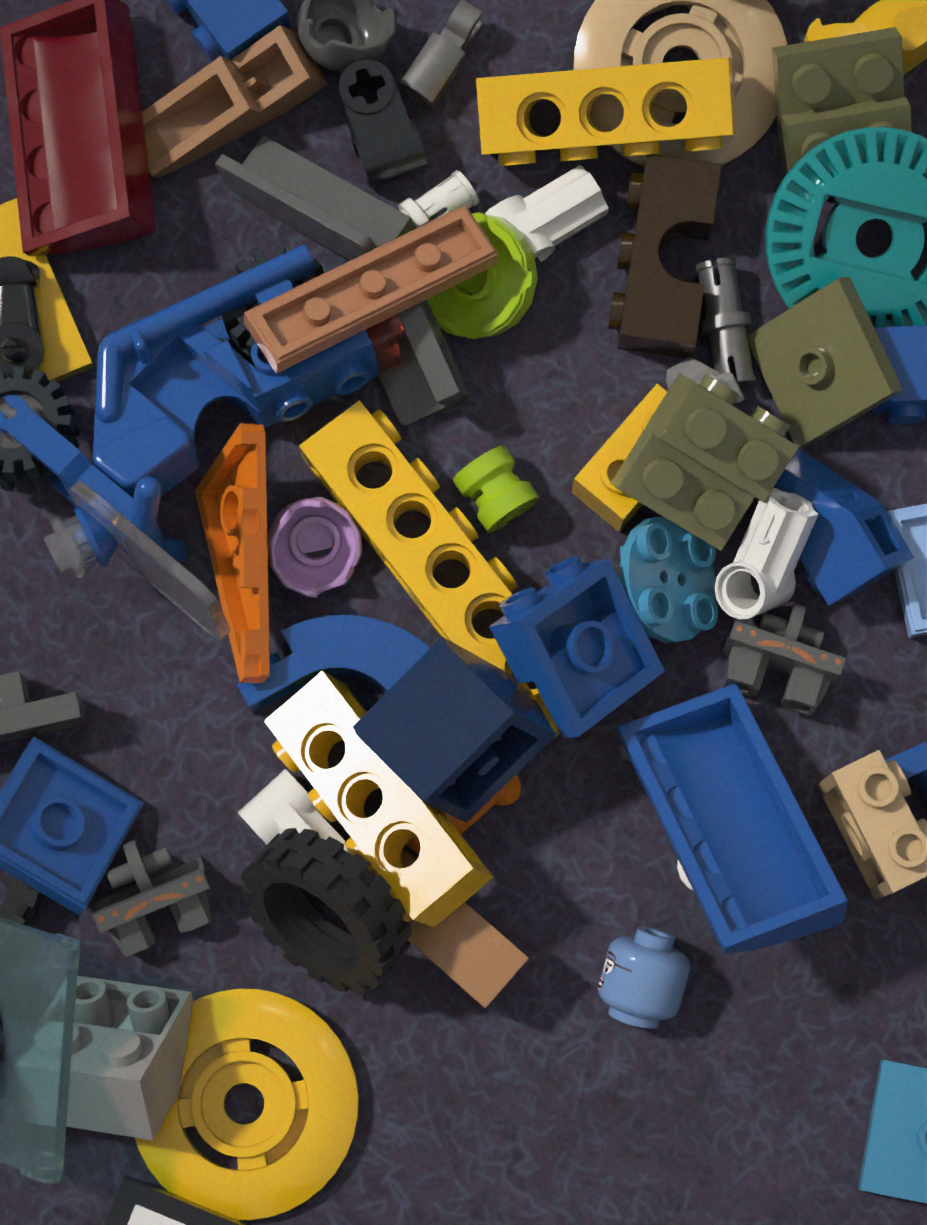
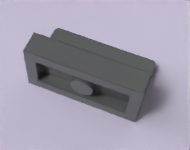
(428, 372)

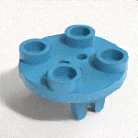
(669, 580)

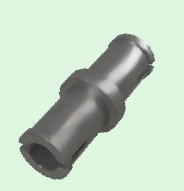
(726, 320)

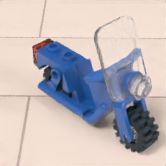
(147, 406)

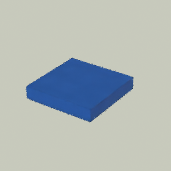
(61, 825)

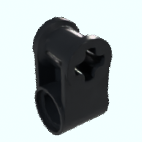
(381, 130)

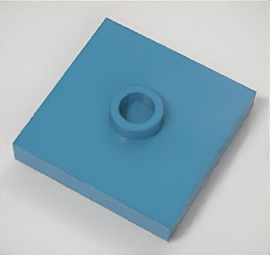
(897, 1134)

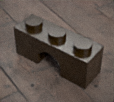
(671, 202)

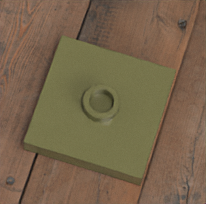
(824, 362)

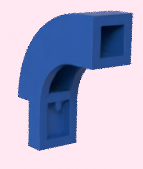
(337, 646)

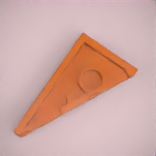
(235, 529)

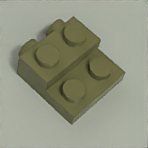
(838, 88)
(705, 459)

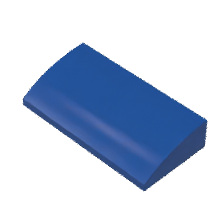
(734, 822)

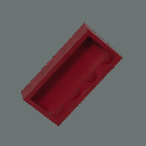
(76, 128)

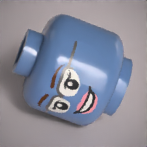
(644, 978)

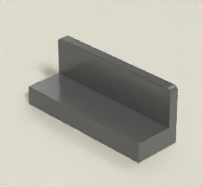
(313, 200)

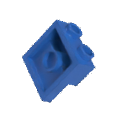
(577, 643)

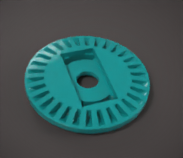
(870, 177)

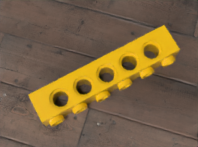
(362, 438)

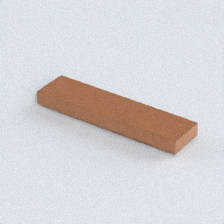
(370, 289)

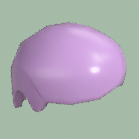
(311, 527)

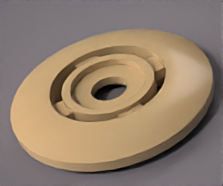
(711, 30)

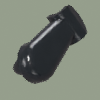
(19, 316)

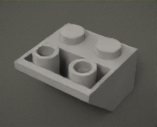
(126, 1056)

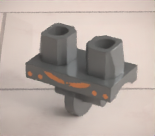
(785, 649)
(126, 909)

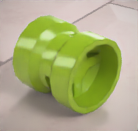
(495, 488)

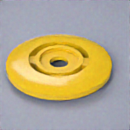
(303, 1122)

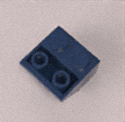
(455, 729)

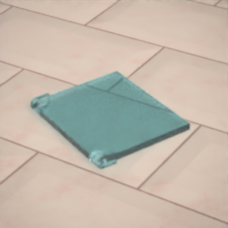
(38, 1027)

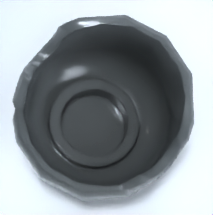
(364, 24)

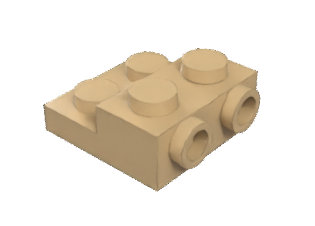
(877, 822)

